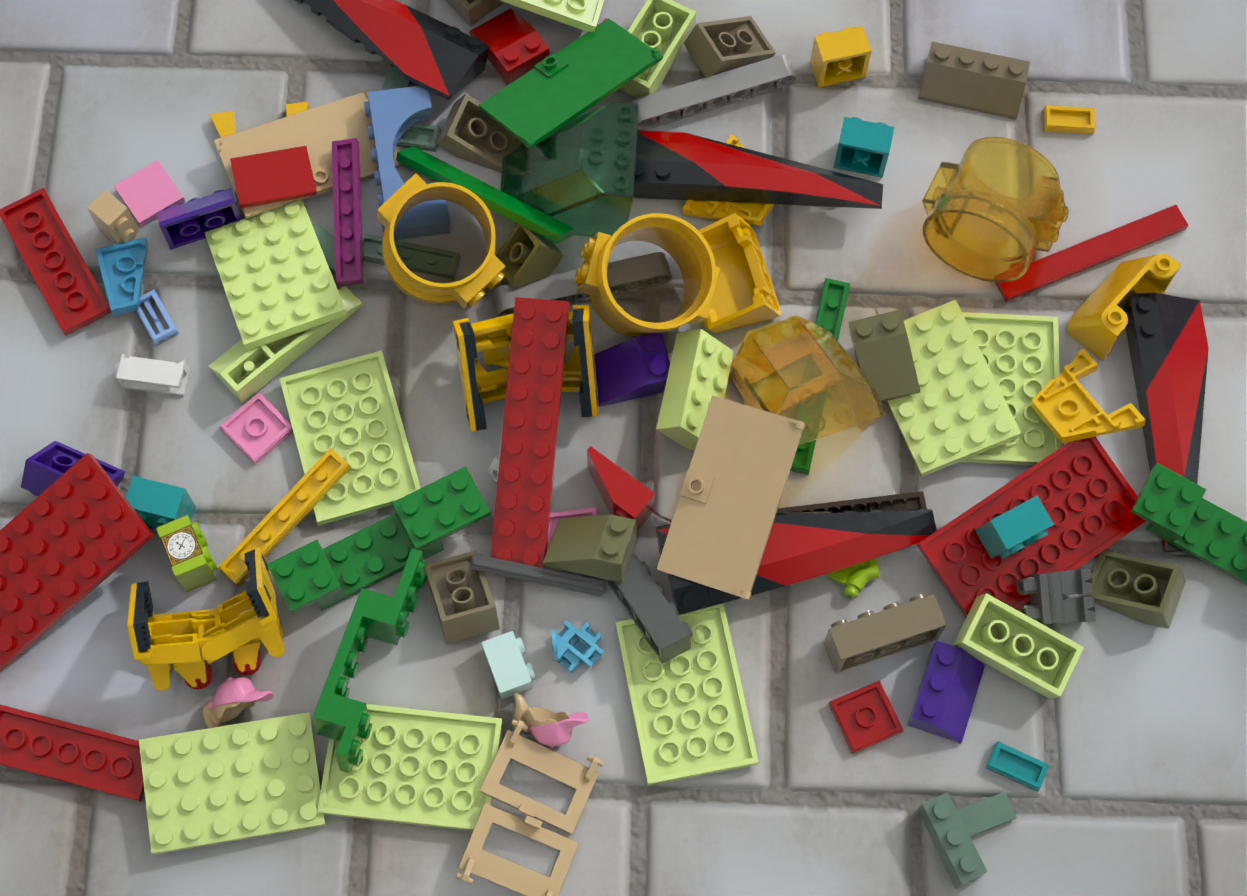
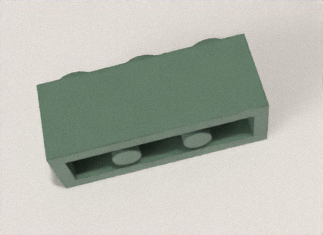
(952, 840)

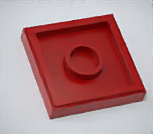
(865, 717)

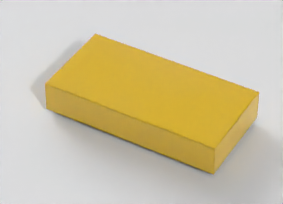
(1069, 119)

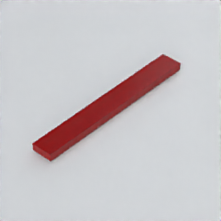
(1095, 251)

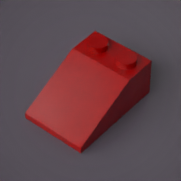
(513, 45)
(619, 490)

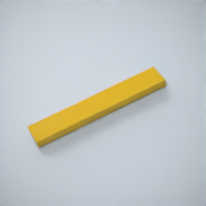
(286, 514)

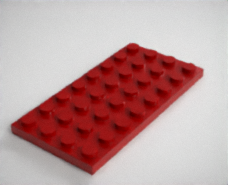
(1082, 497)
(62, 552)

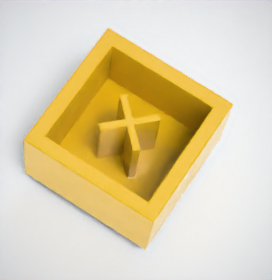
(840, 56)

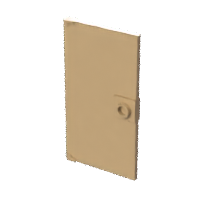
(309, 128)
(730, 496)

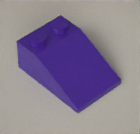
(632, 369)

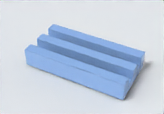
(164, 334)

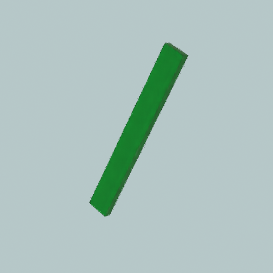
(493, 198)
(830, 318)

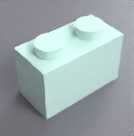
(508, 665)

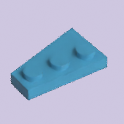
(123, 273)

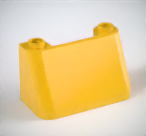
(744, 285)
(1100, 318)

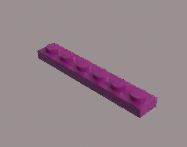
(347, 212)

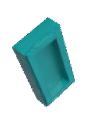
(1017, 766)

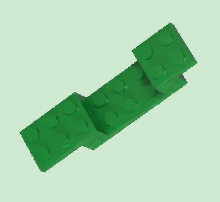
(1192, 523)
(382, 548)
(377, 618)

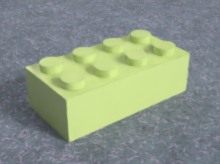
(665, 28)
(696, 372)
(1018, 646)

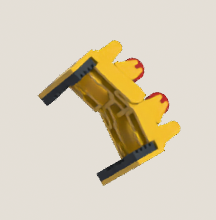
(494, 339)
(208, 634)

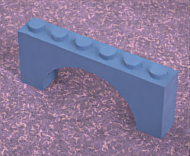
(391, 116)

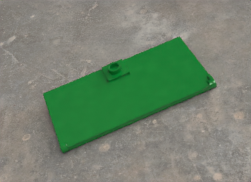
(570, 82)

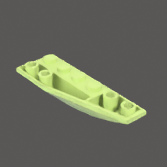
(250, 370)

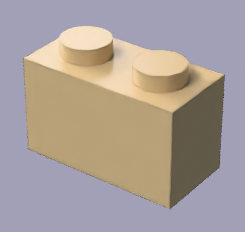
(113, 218)

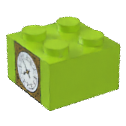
(188, 553)

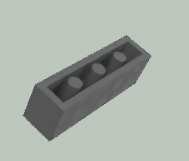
(652, 612)

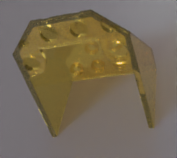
(805, 376)

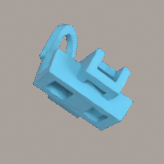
(576, 651)

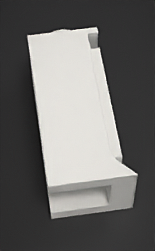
(152, 375)

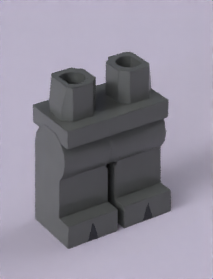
(1047, 598)

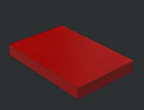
(273, 176)

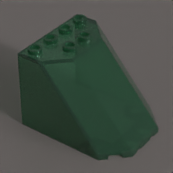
(580, 170)

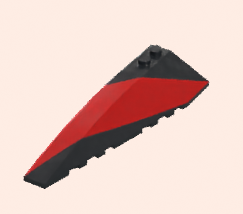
(415, 43)
(710, 170)
(1170, 379)
(813, 545)

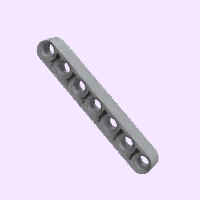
(714, 92)
(622, 277)

